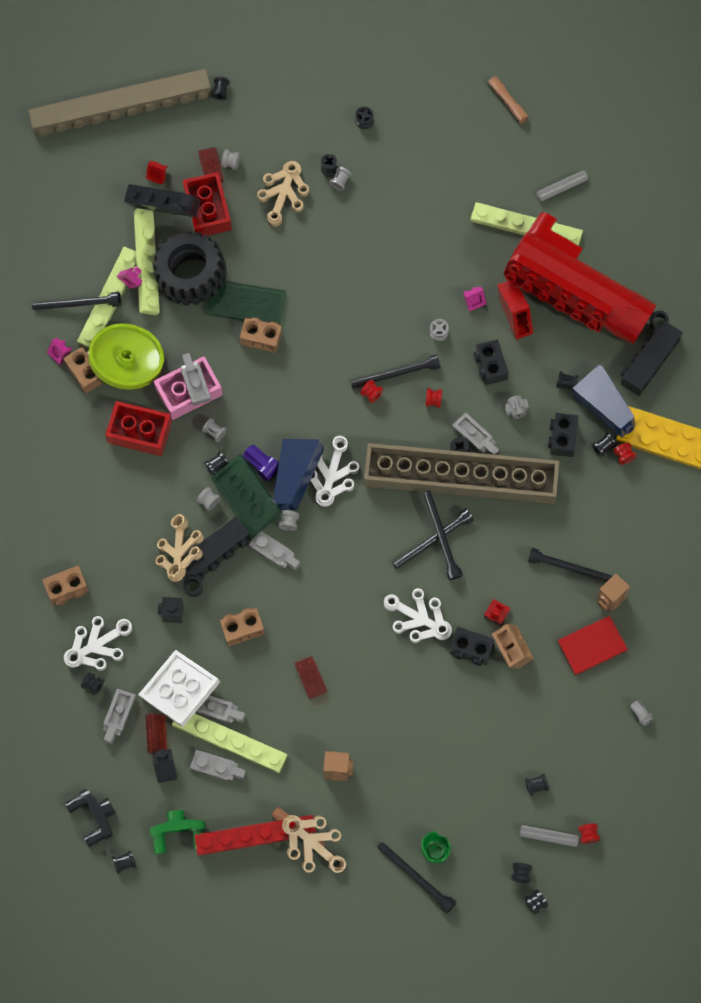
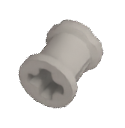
(340, 178)
(214, 430)

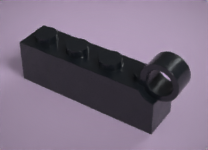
(162, 200)
(652, 356)
(215, 549)

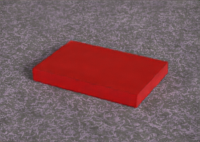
(592, 645)

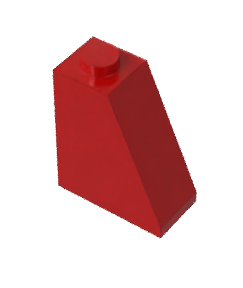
(516, 309)

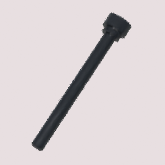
(111, 299)
(431, 363)
(463, 518)
(537, 557)
(453, 570)
(445, 902)

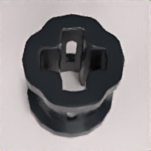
(220, 88)
(328, 165)
(566, 381)
(604, 444)
(216, 463)
(536, 784)
(124, 862)

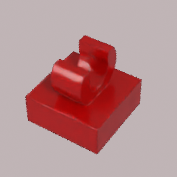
(156, 172)
(497, 612)

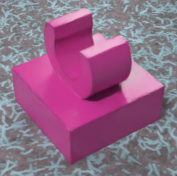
(130, 277)
(474, 298)
(58, 350)

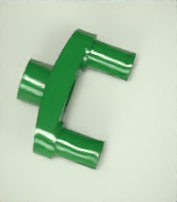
(175, 823)

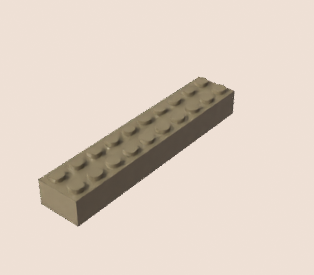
(461, 473)

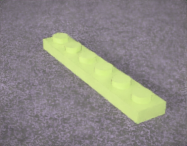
(517, 222)
(145, 257)
(102, 313)
(234, 742)

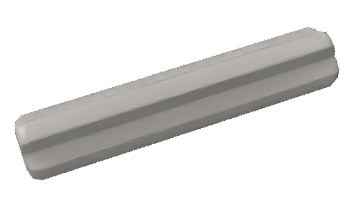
(562, 185)
(549, 835)

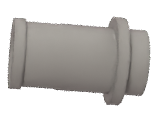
(641, 712)

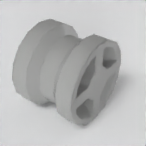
(230, 159)
(439, 325)
(208, 499)
(288, 520)

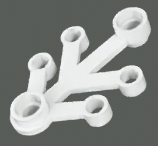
(332, 475)
(420, 618)
(96, 645)

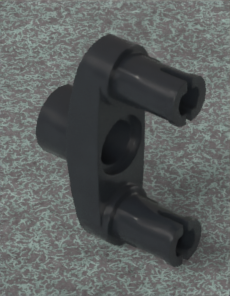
(101, 812)

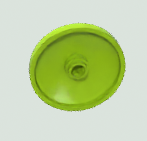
(126, 356)

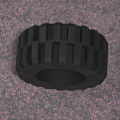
(184, 248)

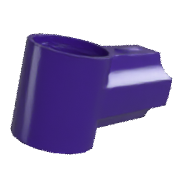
(264, 465)

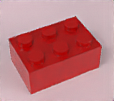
(213, 210)
(138, 428)

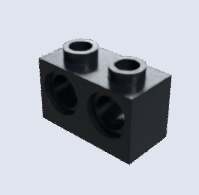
(495, 361)
(567, 435)
(473, 641)

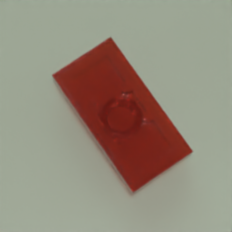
(210, 162)
(310, 677)
(156, 733)

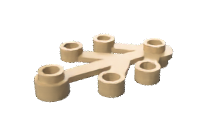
(283, 190)
(178, 569)
(310, 842)

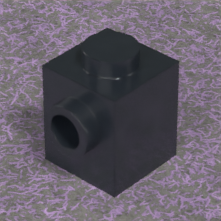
(171, 609)
(164, 765)

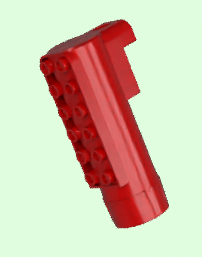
(551, 271)

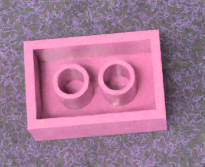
(174, 392)

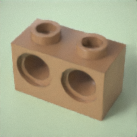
(259, 339)
(81, 371)
(64, 580)
(612, 593)
(244, 631)
(513, 646)
(337, 766)

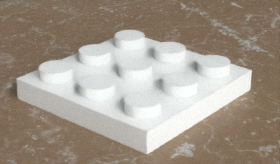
(179, 688)

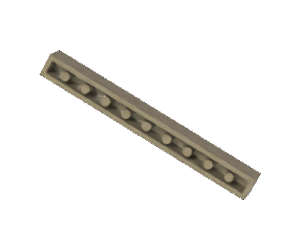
(120, 103)

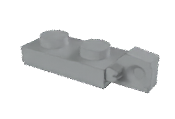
(194, 381)
(475, 435)
(274, 551)
(221, 710)
(118, 714)
(216, 766)

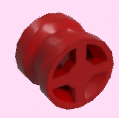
(371, 391)
(433, 398)
(625, 453)
(589, 833)

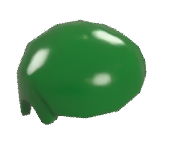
(435, 848)

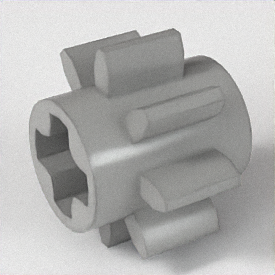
(517, 407)

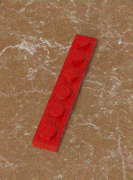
(245, 837)

